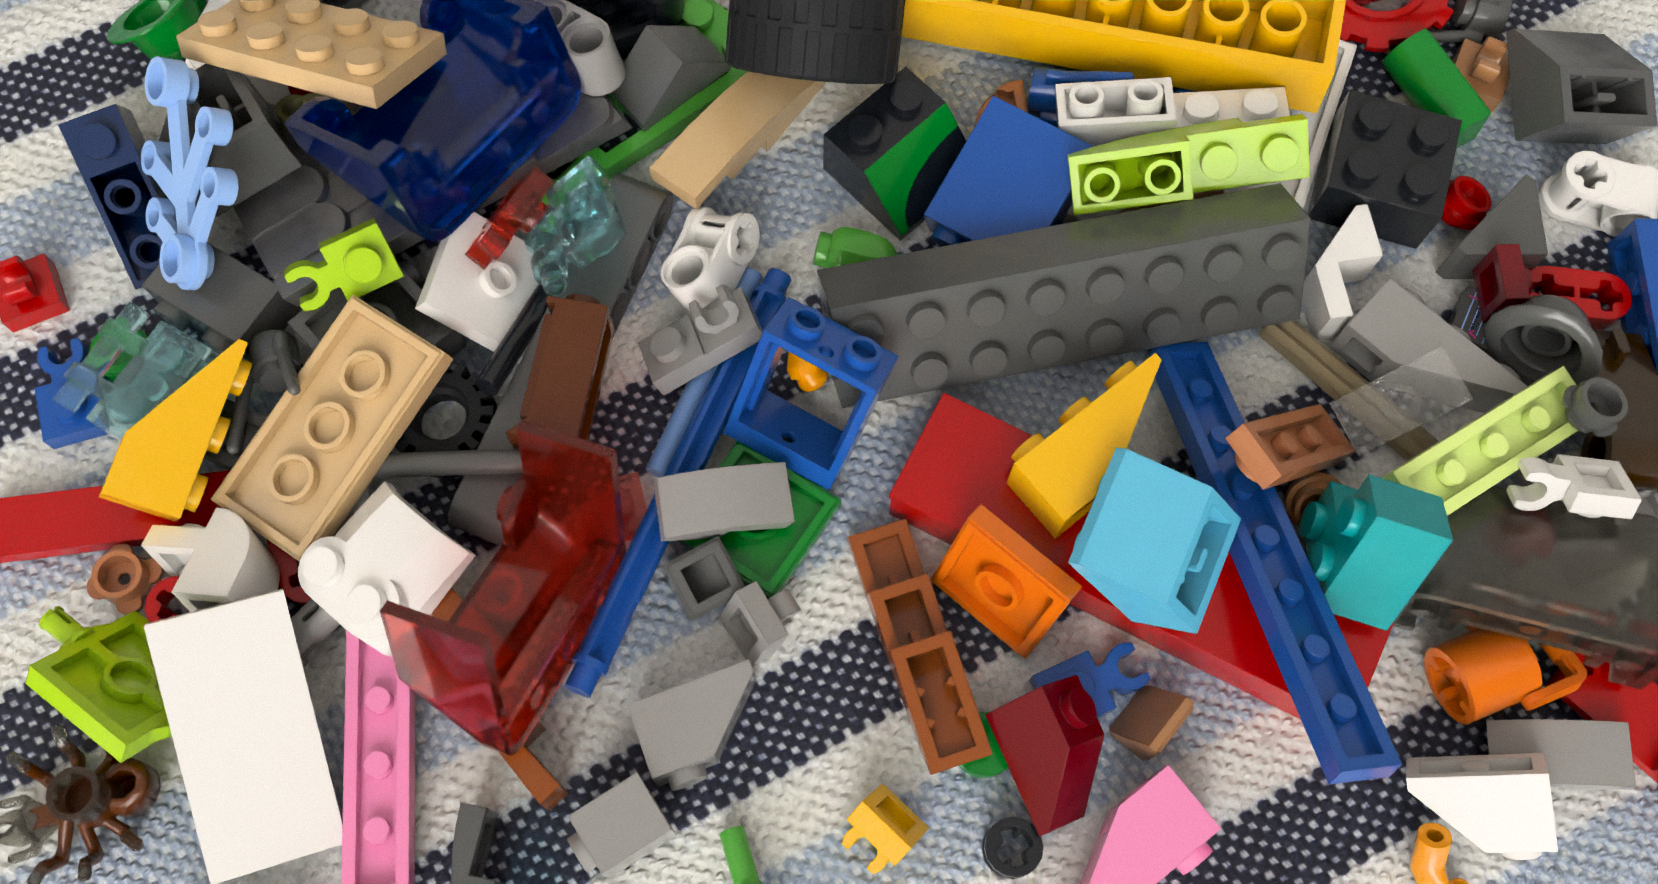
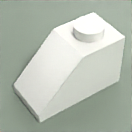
(1490, 799)

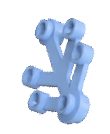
(183, 172)

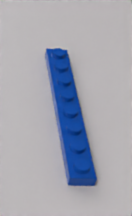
(1278, 577)

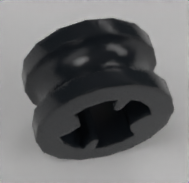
(1030, 856)

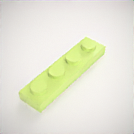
(1491, 444)

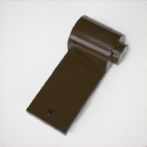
(1636, 439)

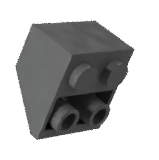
(1577, 88)
(257, 146)

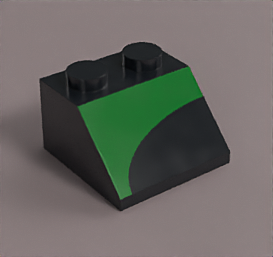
(895, 151)

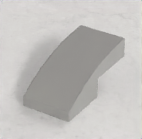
(723, 500)
(1575, 751)

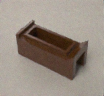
(568, 367)

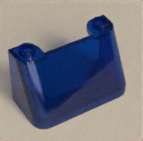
(459, 124)

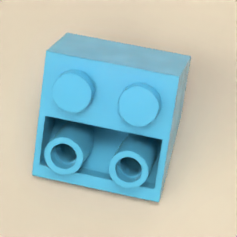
(1154, 542)

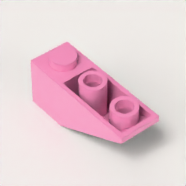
(1151, 834)

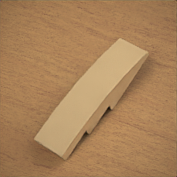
(730, 133)

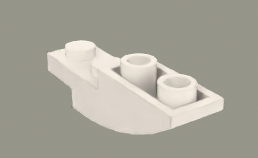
(1133, 107)

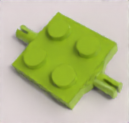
(103, 682)

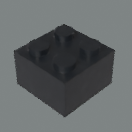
(1388, 159)

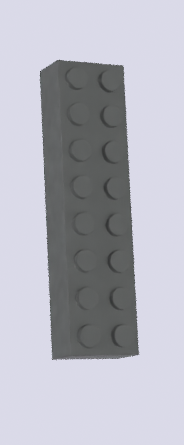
(1075, 290)

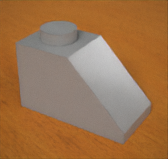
(691, 724)

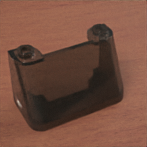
(1550, 582)

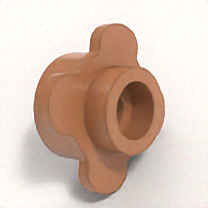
(109, 570)

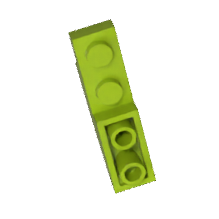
(1188, 160)

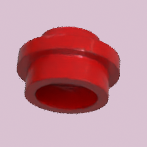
(1466, 203)

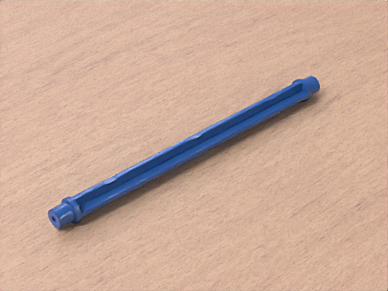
(646, 546)

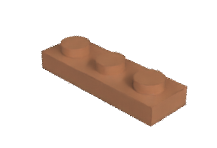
(1288, 446)

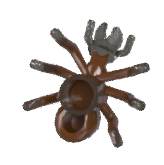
(77, 798)

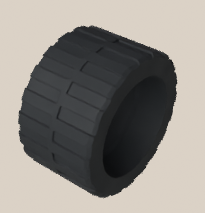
(817, 39)

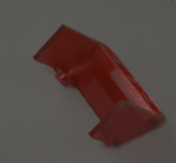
(533, 602)

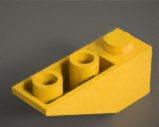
(164, 450)
(1063, 472)

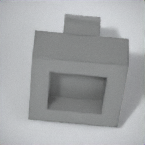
(759, 622)

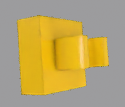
(886, 825)

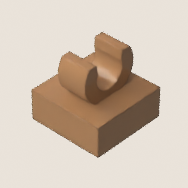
(1485, 68)

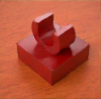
(30, 292)

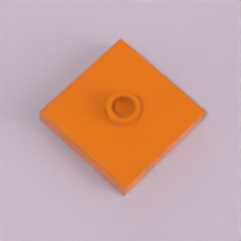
(1004, 581)

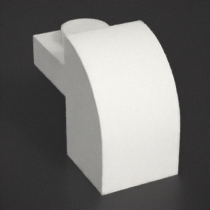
(213, 562)

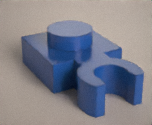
(57, 423)
(1096, 680)

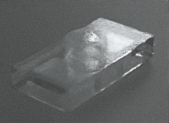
(1401, 400)

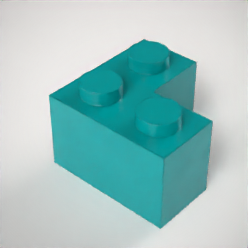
(1373, 546)

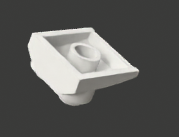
(379, 557)

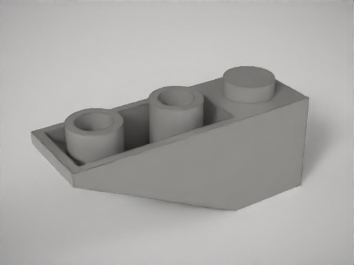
(1401, 328)

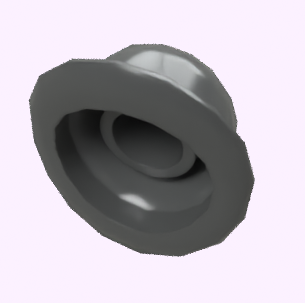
(1544, 337)

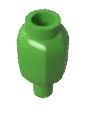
(850, 246)

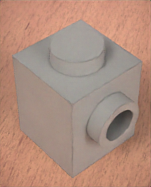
(618, 828)

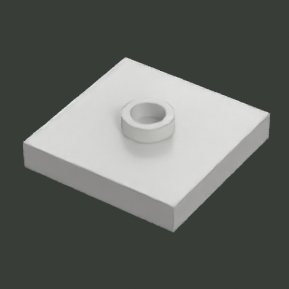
(474, 299)

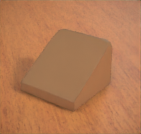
(1150, 721)

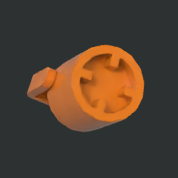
(1494, 671)

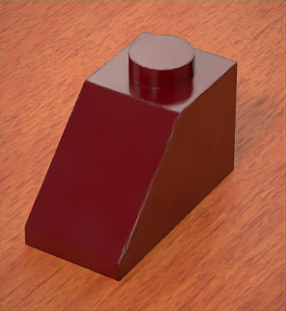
(1051, 750)

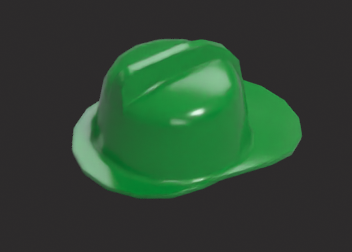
(155, 24)

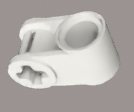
(1606, 191)
(709, 255)

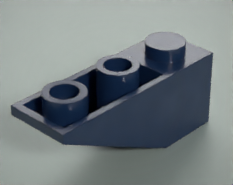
(109, 159)

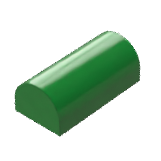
(1435, 83)

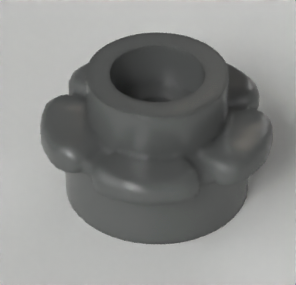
(1595, 406)

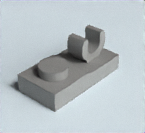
(701, 339)

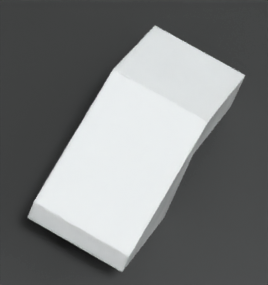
(1345, 260)

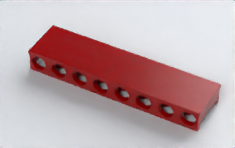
(966, 463)

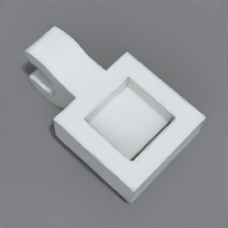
(1582, 483)

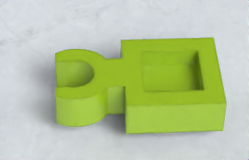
(354, 261)

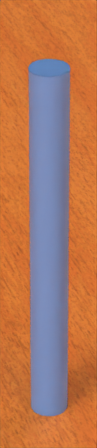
(690, 400)

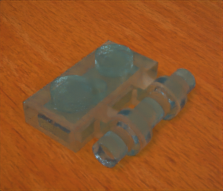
(576, 227)
(153, 373)

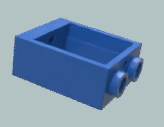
(765, 419)

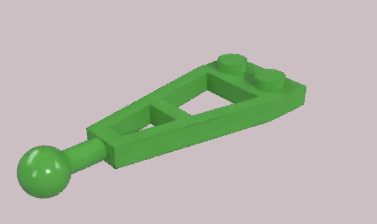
(712, 22)

